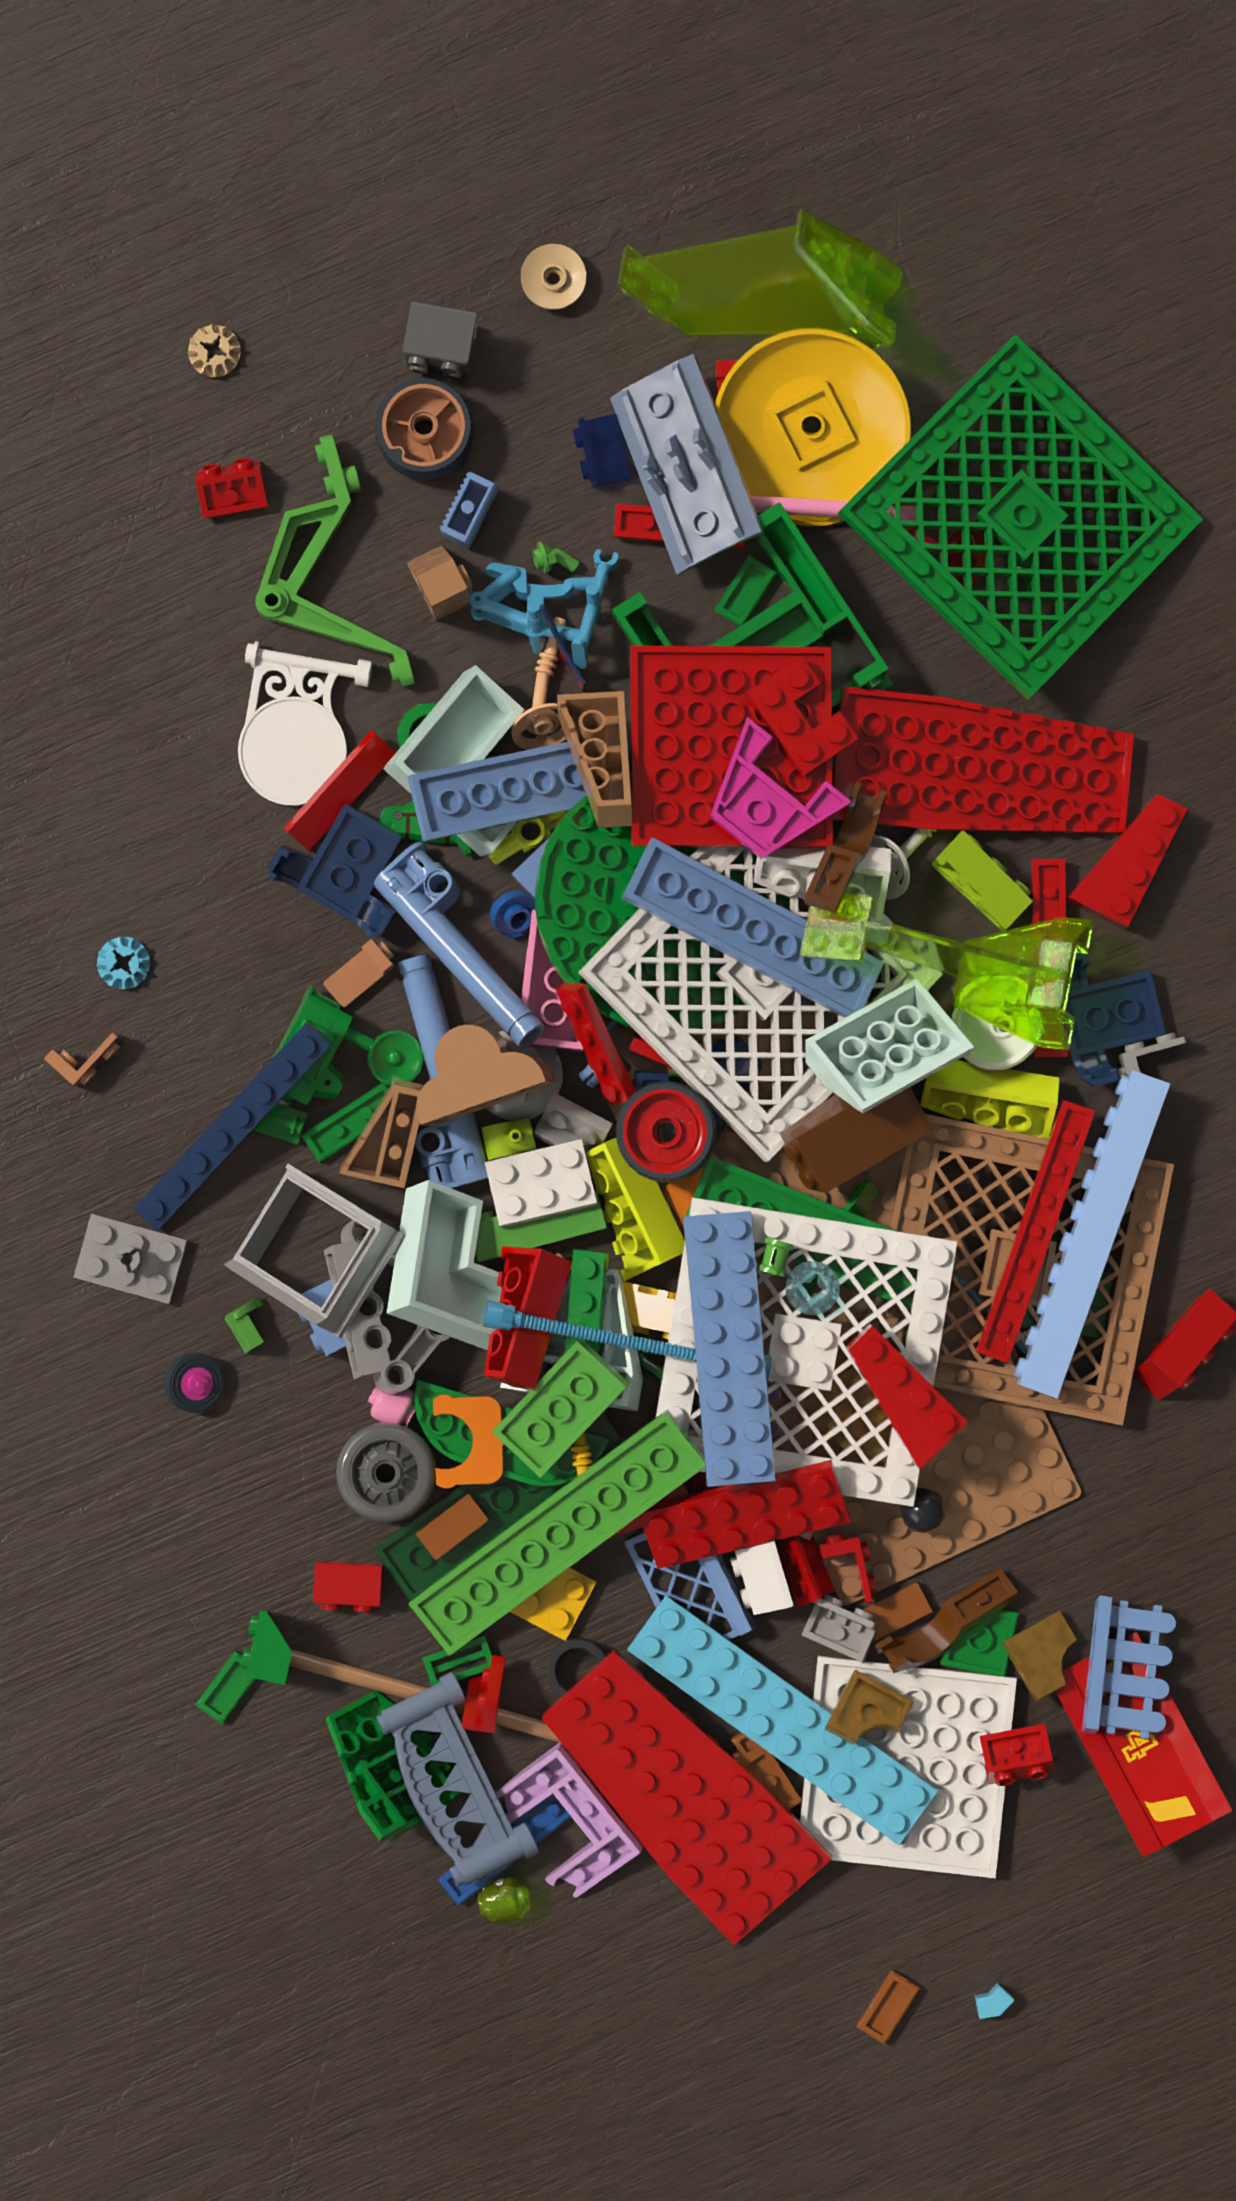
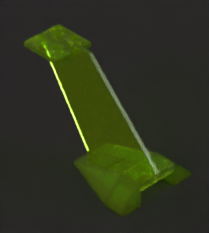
(769, 283)
(1004, 978)

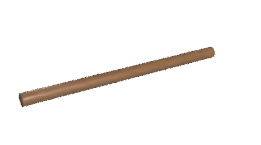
(405, 1690)

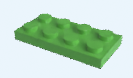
(560, 1407)

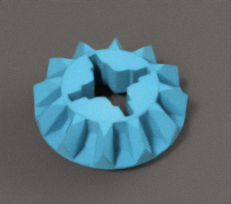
(138, 965)

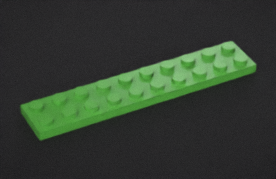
(558, 1532)

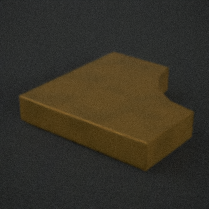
(1039, 1654)
(867, 1707)

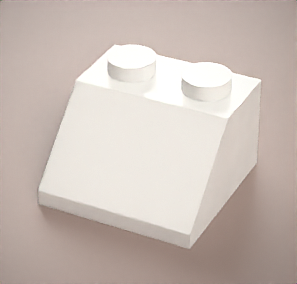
(763, 1578)

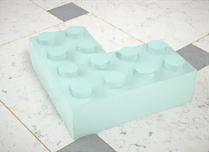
(458, 732)
(435, 1265)

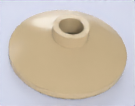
(553, 260)

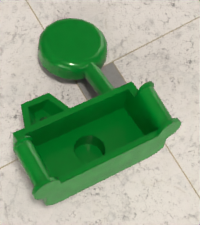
(388, 1056)

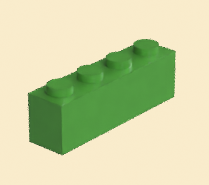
(536, 1232)

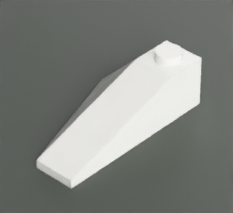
(793, 869)

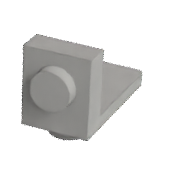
(1128, 1060)

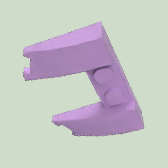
(610, 1837)

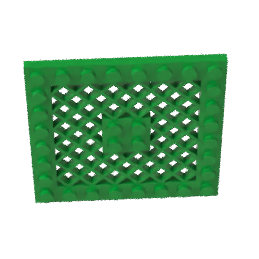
(1020, 516)

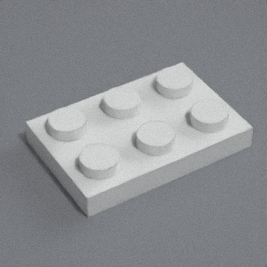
(540, 1183)

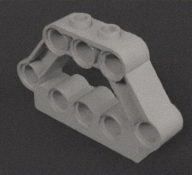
(364, 1359)

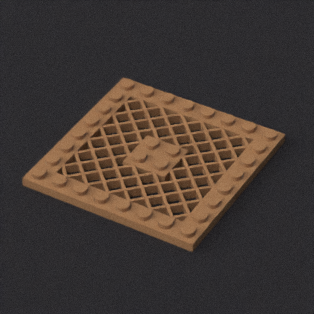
(1127, 1307)

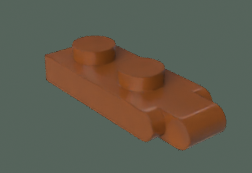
(766, 1768)

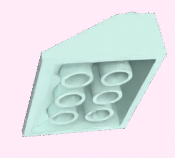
(886, 1047)

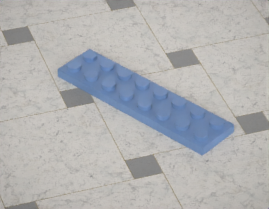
(497, 790)
(745, 928)
(729, 1349)

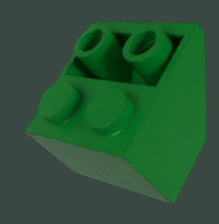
(269, 1652)

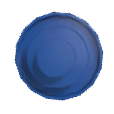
(512, 913)

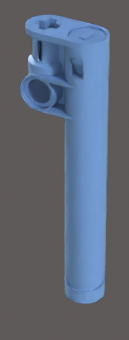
(414, 897)
(460, 1148)

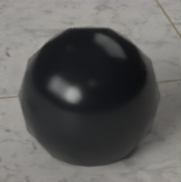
(927, 1512)

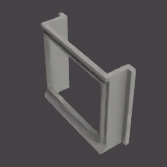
(356, 1278)

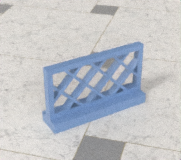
(718, 1578)

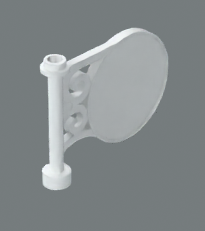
(293, 741)

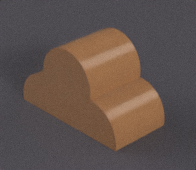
(476, 1073)

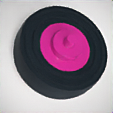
(194, 1382)

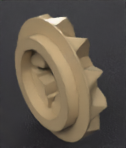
(218, 365)

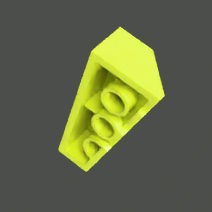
(993, 1098)
(637, 1211)

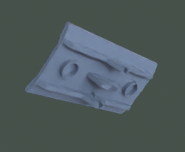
(686, 463)

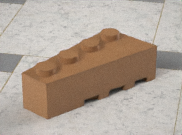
(598, 743)

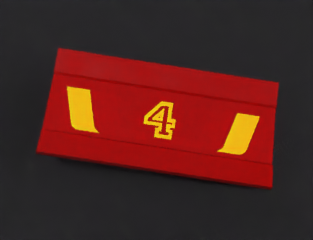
(1154, 1782)

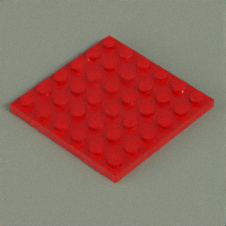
(685, 729)

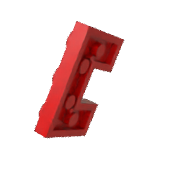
(776, 706)

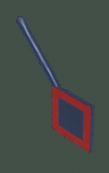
(563, 649)

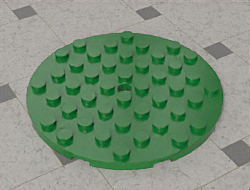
(583, 907)

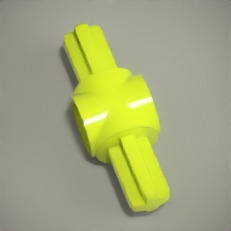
(515, 841)

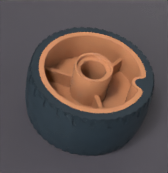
(430, 454)

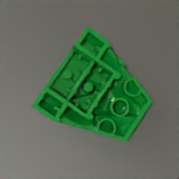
(374, 1767)

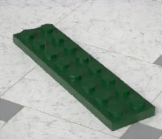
(502, 1503)

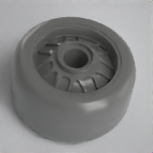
(413, 1468)

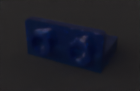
(603, 450)

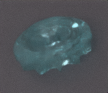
(818, 1302)

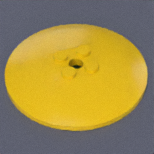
(819, 376)

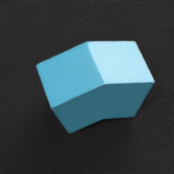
(993, 2002)

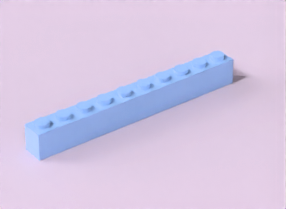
(1092, 1234)

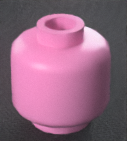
(393, 1408)

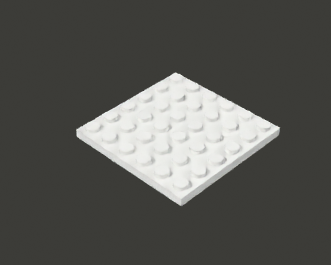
(940, 1746)

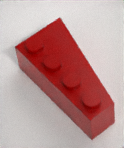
(1125, 871)
(534, 1285)
(909, 1401)

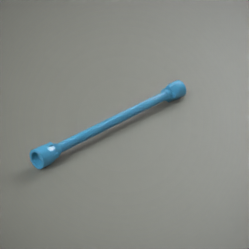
(504, 1316)

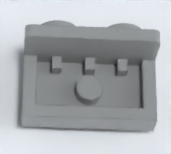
(841, 1629)

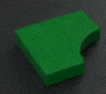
(981, 1646)

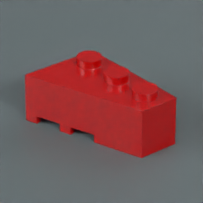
(1186, 1346)

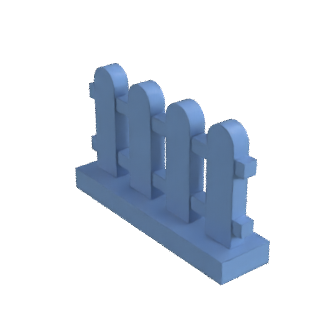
(1121, 1684)

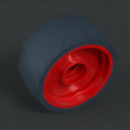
(639, 1132)

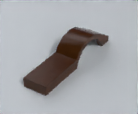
(849, 849)
(949, 1624)

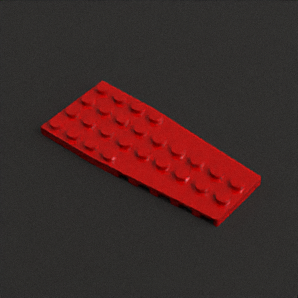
(981, 766)
(685, 1797)

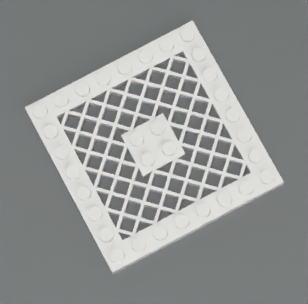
(761, 995)
(807, 1348)

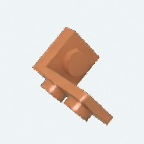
(65, 1063)

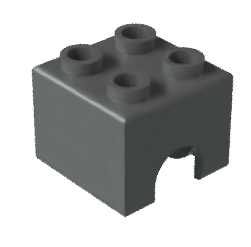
(440, 340)

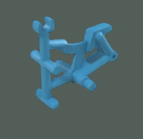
(532, 623)

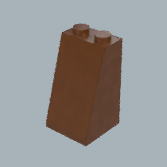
(841, 1142)

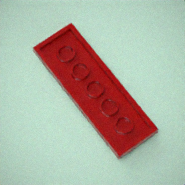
(745, 1515)

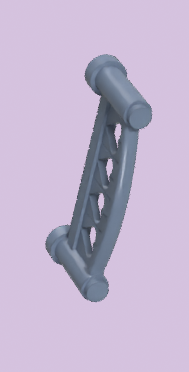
(497, 1841)

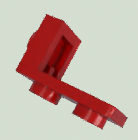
(838, 1544)

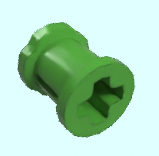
(782, 1250)

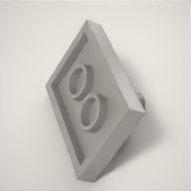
(130, 1258)

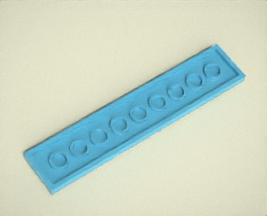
(781, 1719)

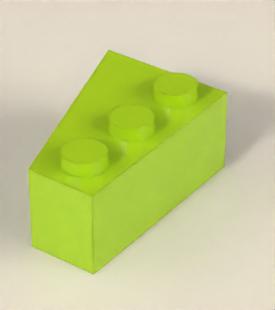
(982, 881)

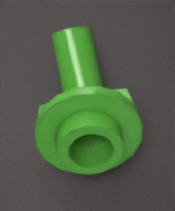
(545, 557)

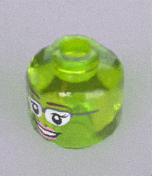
(503, 1900)

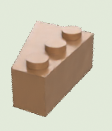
(441, 582)
(388, 1139)

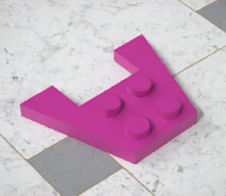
(758, 808)

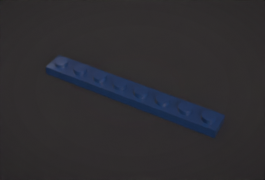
(233, 1125)

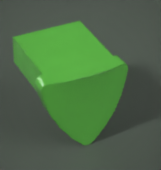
(243, 1327)

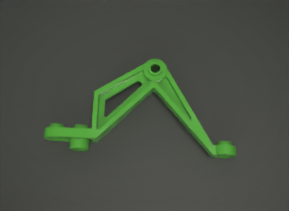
(298, 612)

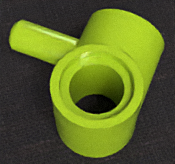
(508, 1138)

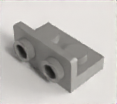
(569, 1122)

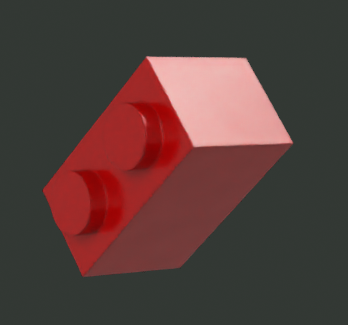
(348, 1585)

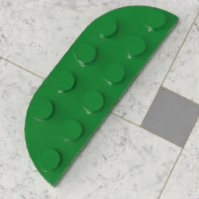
(454, 1439)

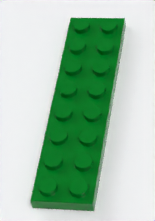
(740, 1187)

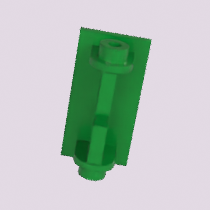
(283, 1124)

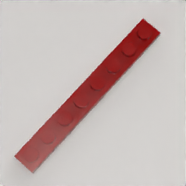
(1035, 1231)

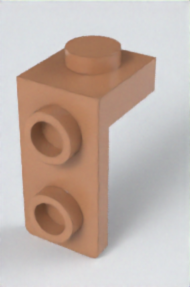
(360, 973)

